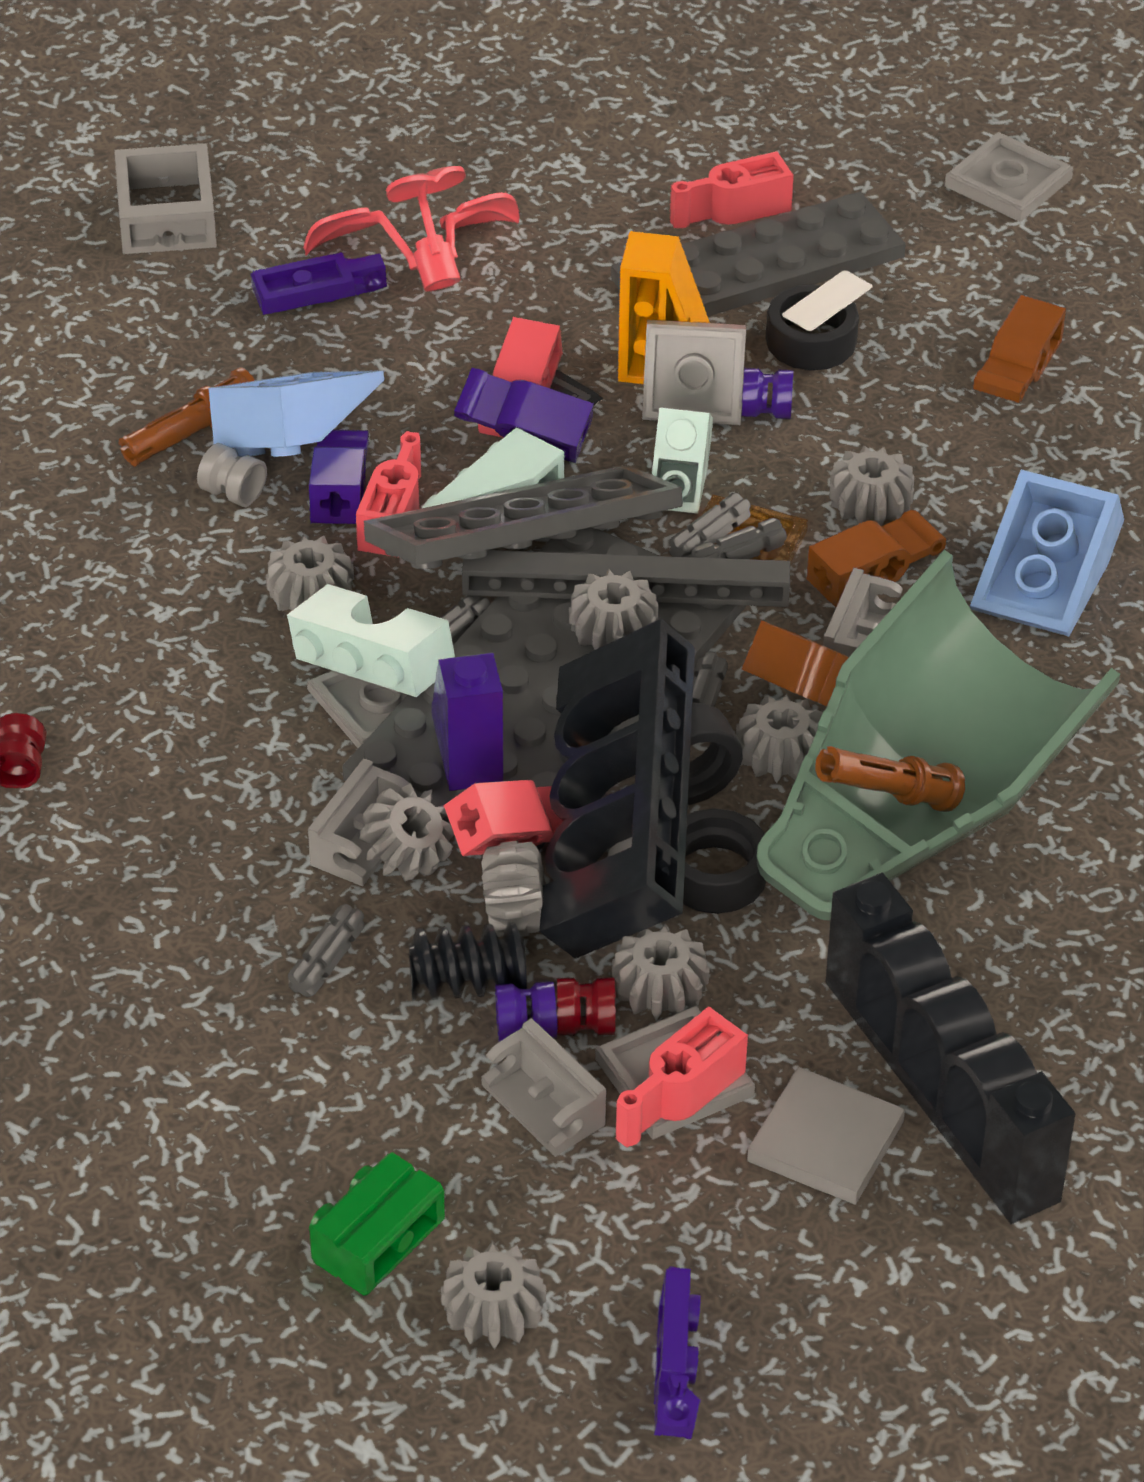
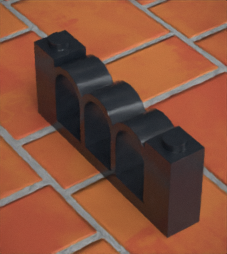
(643, 885)
(946, 1051)

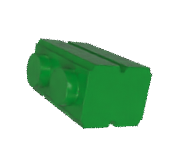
(376, 1222)

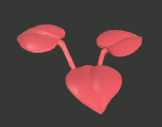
(433, 256)

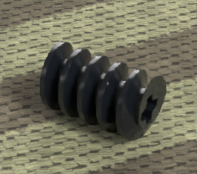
(466, 960)

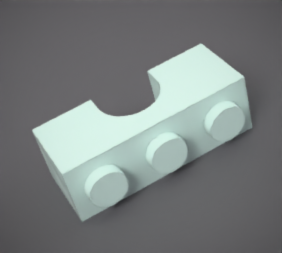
(339, 635)

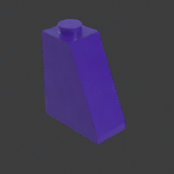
(469, 719)

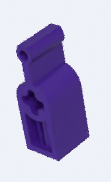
(528, 406)
(338, 476)

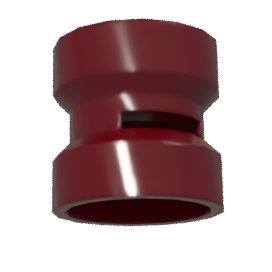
(20, 750)
(599, 1006)

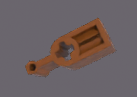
(1021, 349)
(873, 548)
(794, 662)

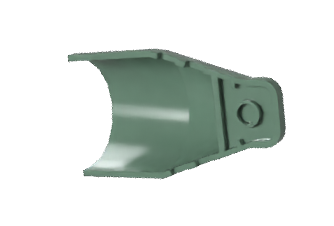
(933, 690)

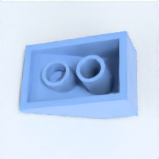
(286, 409)
(1048, 553)

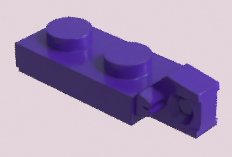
(316, 281)
(676, 1361)

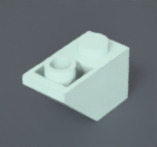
(683, 453)

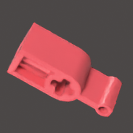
(734, 192)
(528, 354)
(391, 489)
(501, 813)
(683, 1075)

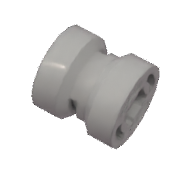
(228, 473)

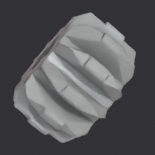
(871, 486)
(304, 569)
(610, 608)
(777, 735)
(387, 826)
(513, 886)
(660, 971)
(493, 1294)

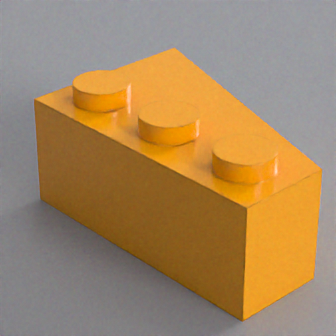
(652, 287)

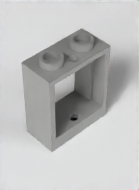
(144, 224)

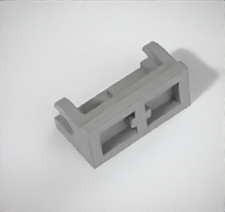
(859, 611)
(336, 830)
(545, 1088)

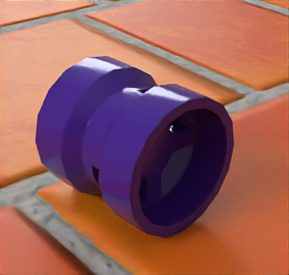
(756, 390)
(512, 1008)

